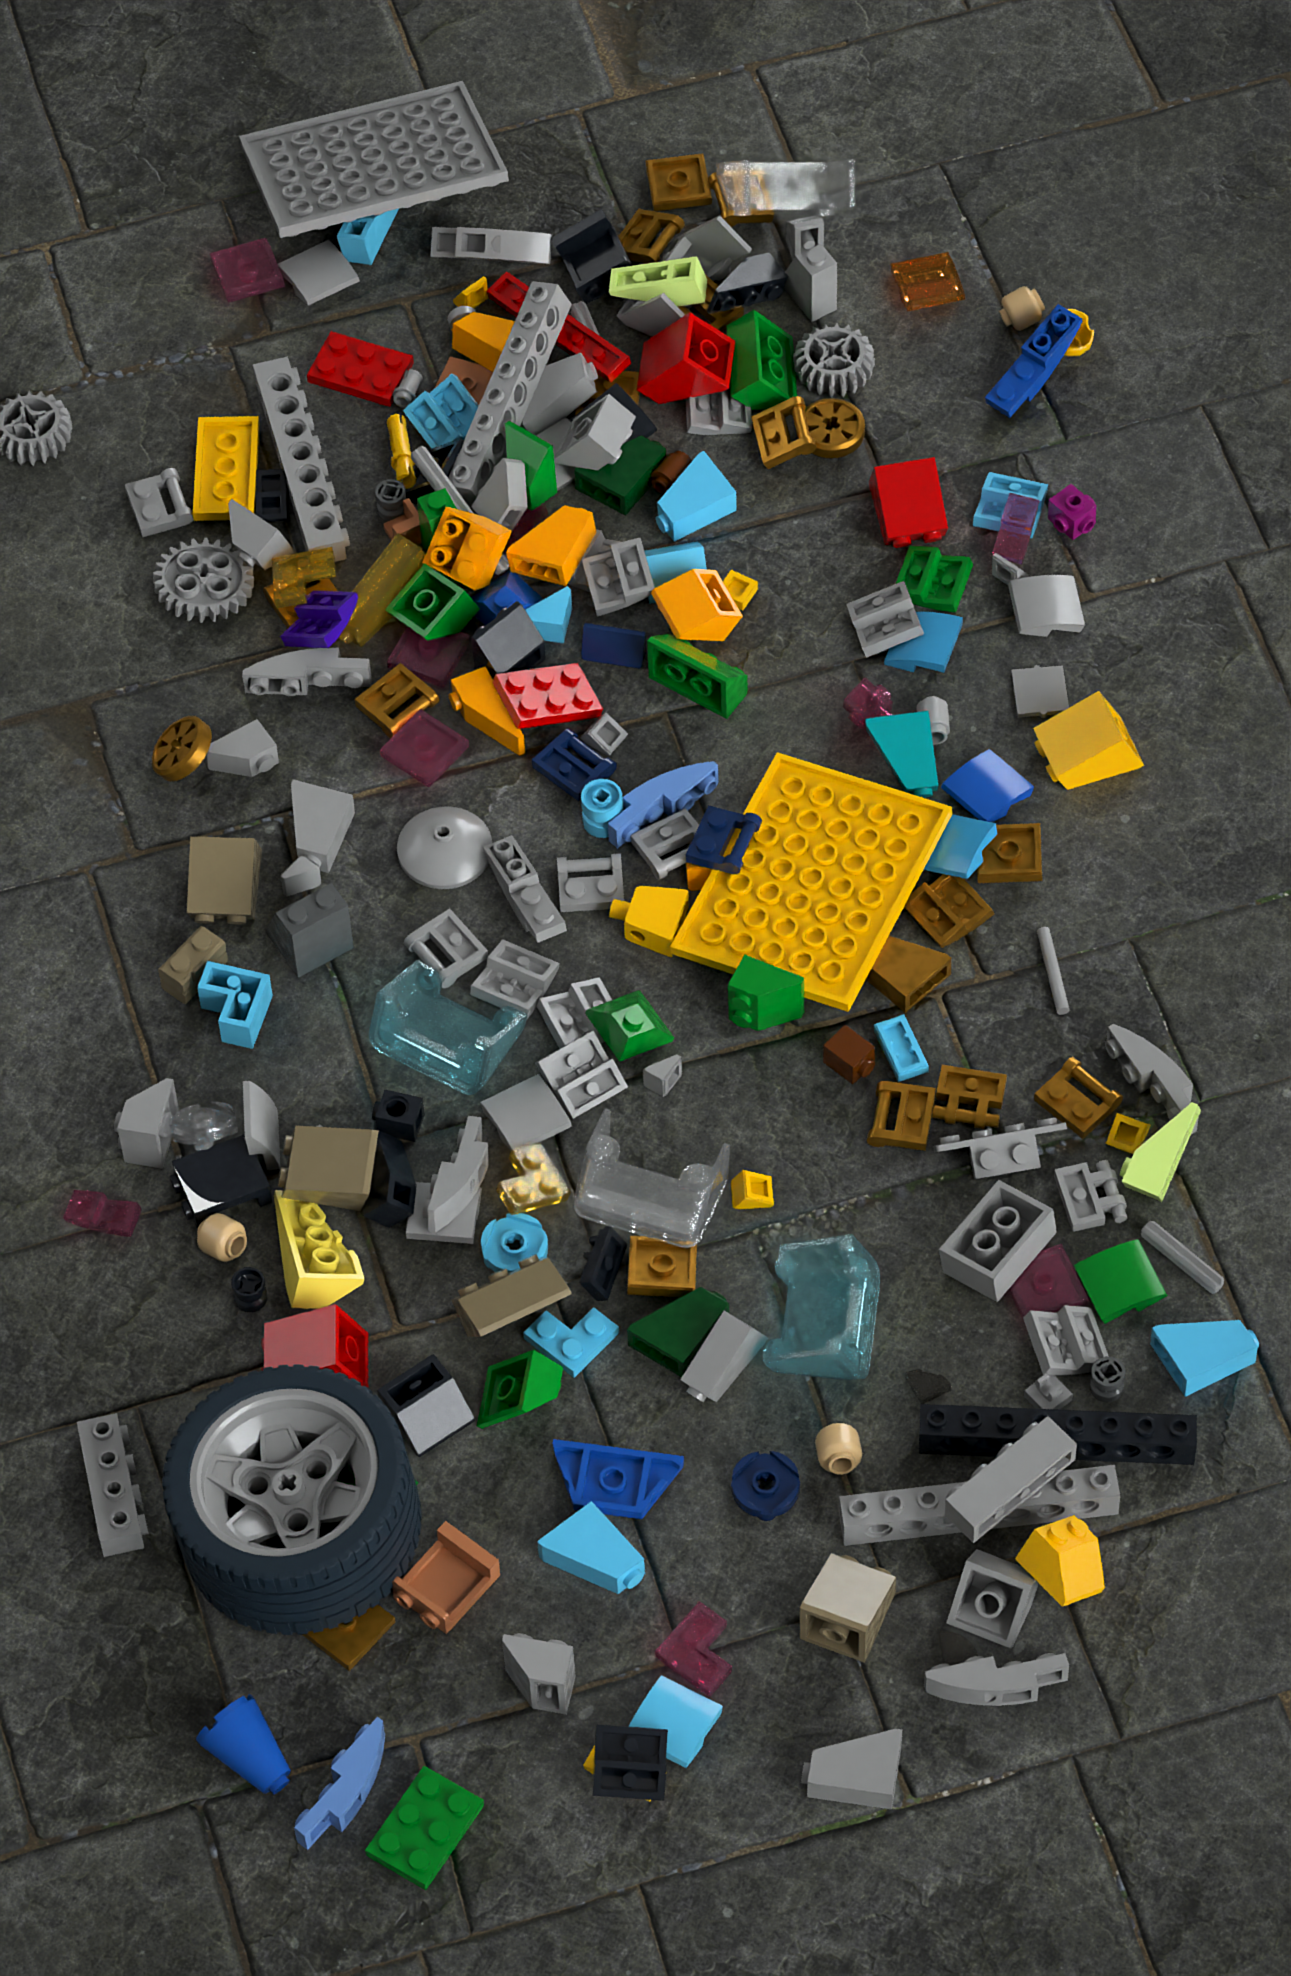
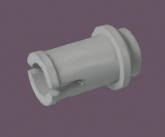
(407, 389)

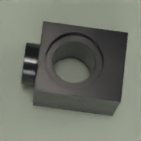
(403, 1126)

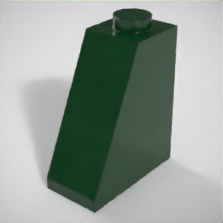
(627, 479)
(678, 1329)

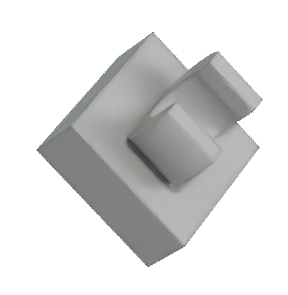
(1048, 1393)

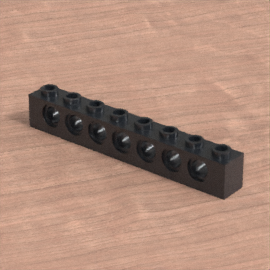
(1097, 1433)

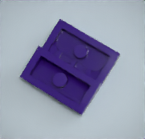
(320, 619)

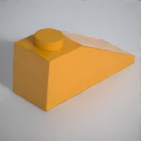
(484, 709)

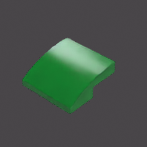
(934, 578)
(1120, 1280)

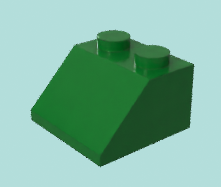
(432, 605)
(764, 995)

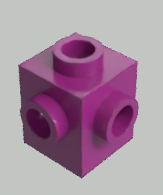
(1072, 512)

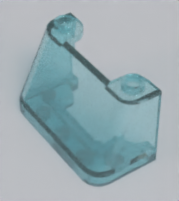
(438, 1034)
(827, 1309)

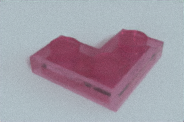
(688, 1650)

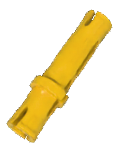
(400, 447)

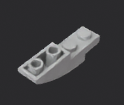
(491, 245)
(295, 670)
(523, 889)
(1150, 1068)
(457, 1179)
(982, 1683)

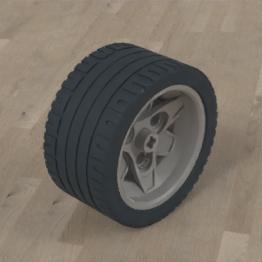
(275, 1437)

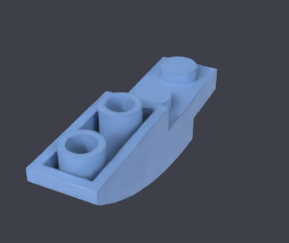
(661, 794)
(353, 1778)

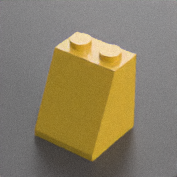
(1086, 743)

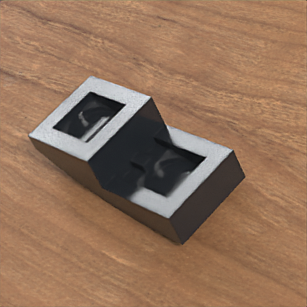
(271, 495)

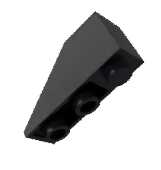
(752, 282)
(392, 1183)

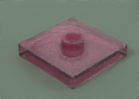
(247, 270)
(430, 659)
(424, 748)
(1048, 1284)

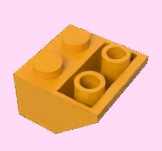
(467, 547)
(697, 606)

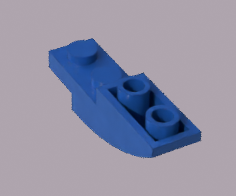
(1036, 363)

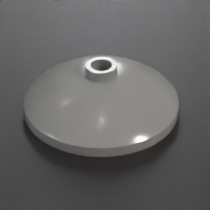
(445, 860)

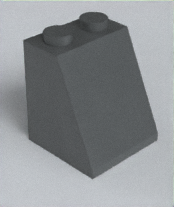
(312, 930)

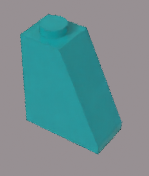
(907, 749)

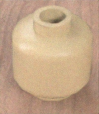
(1021, 308)
(221, 1237)
(838, 1448)

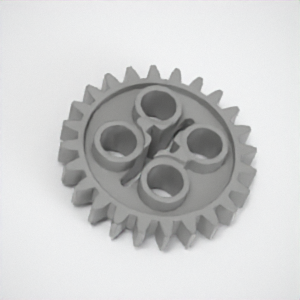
(203, 580)

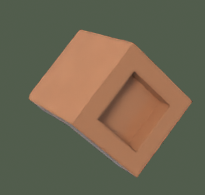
(405, 525)

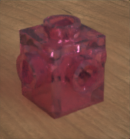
(866, 695)

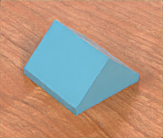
(674, 561)

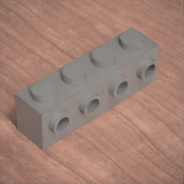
(1009, 1478)
(110, 1484)

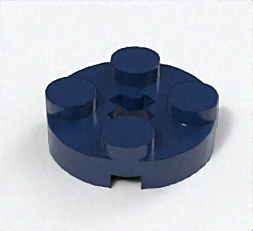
(771, 1502)

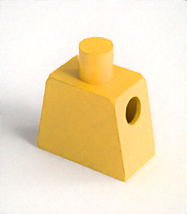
(652, 916)

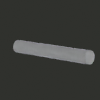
(1053, 970)

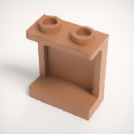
(447, 1579)

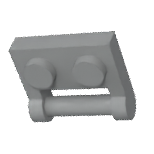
(149, 506)
(664, 838)
(591, 891)
(453, 940)

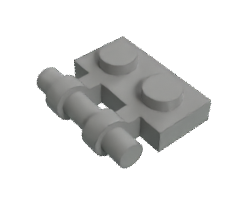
(1081, 1199)

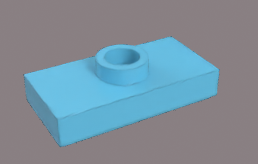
(901, 1048)

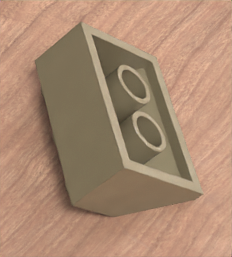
(509, 1296)

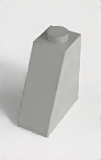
(813, 282)
(560, 392)
(320, 822)
(722, 1357)
(856, 1770)

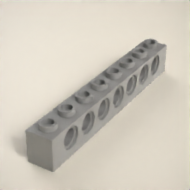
(510, 386)
(299, 457)
(922, 1509)

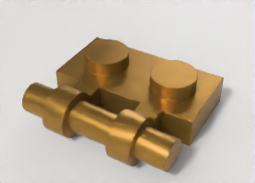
(973, 1088)

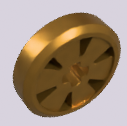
(837, 413)
(181, 748)

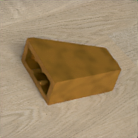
(908, 971)

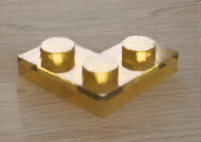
(293, 572)
(538, 1181)

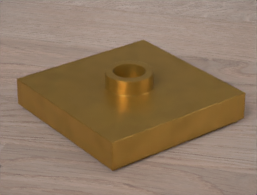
(678, 182)
(1012, 855)
(660, 1268)
(354, 1639)

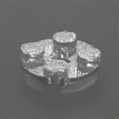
(203, 1125)

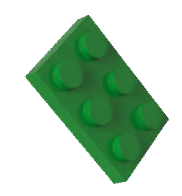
(424, 1827)

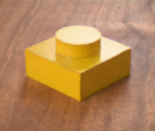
(740, 588)

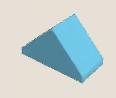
(552, 615)

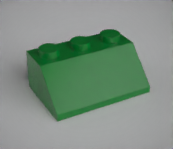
(761, 362)
(696, 674)

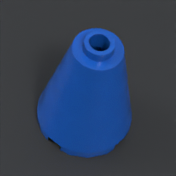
(247, 1745)

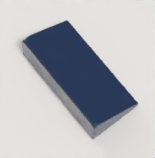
(613, 645)

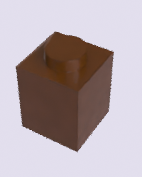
(849, 1055)

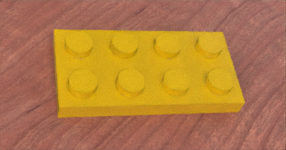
(225, 465)

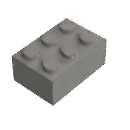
(997, 1240)

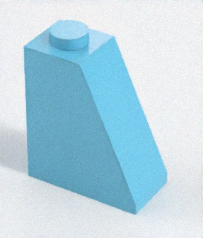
(695, 499)
(1203, 1351)
(593, 1551)

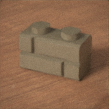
(185, 967)

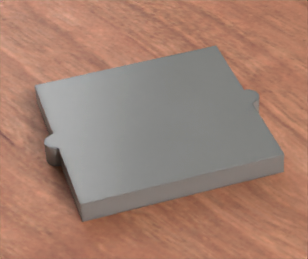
(1039, 691)

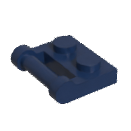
(566, 769)
(714, 836)

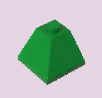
(538, 462)
(629, 1025)
(518, 1387)

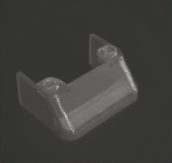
(787, 186)
(643, 1199)

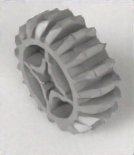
(835, 368)
(33, 428)

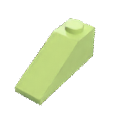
(678, 279)
(1157, 1159)

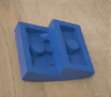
(987, 786)

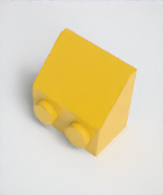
(1064, 1560)

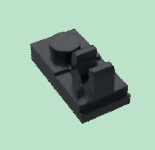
(603, 1263)

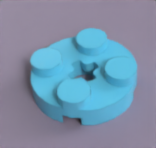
(507, 1230)

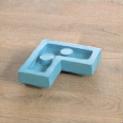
(574, 1346)

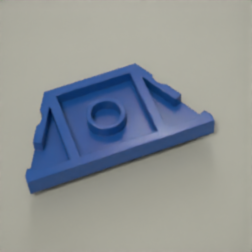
(615, 1478)

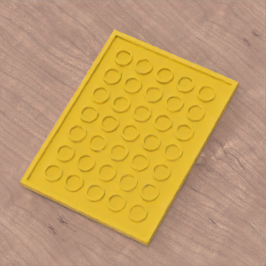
(815, 879)

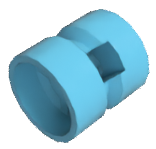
(600, 804)

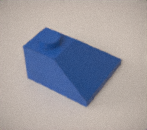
(502, 594)

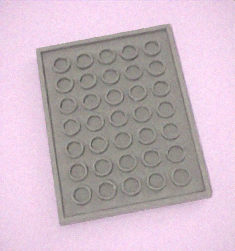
(372, 159)

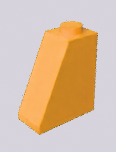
(481, 338)
(553, 546)

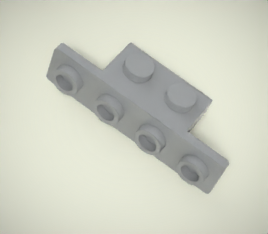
(1002, 1152)

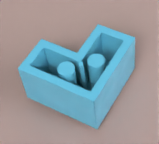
(241, 999)

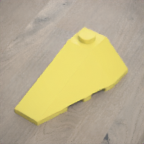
(313, 1257)

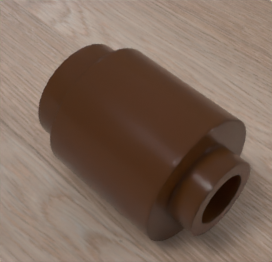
(669, 471)

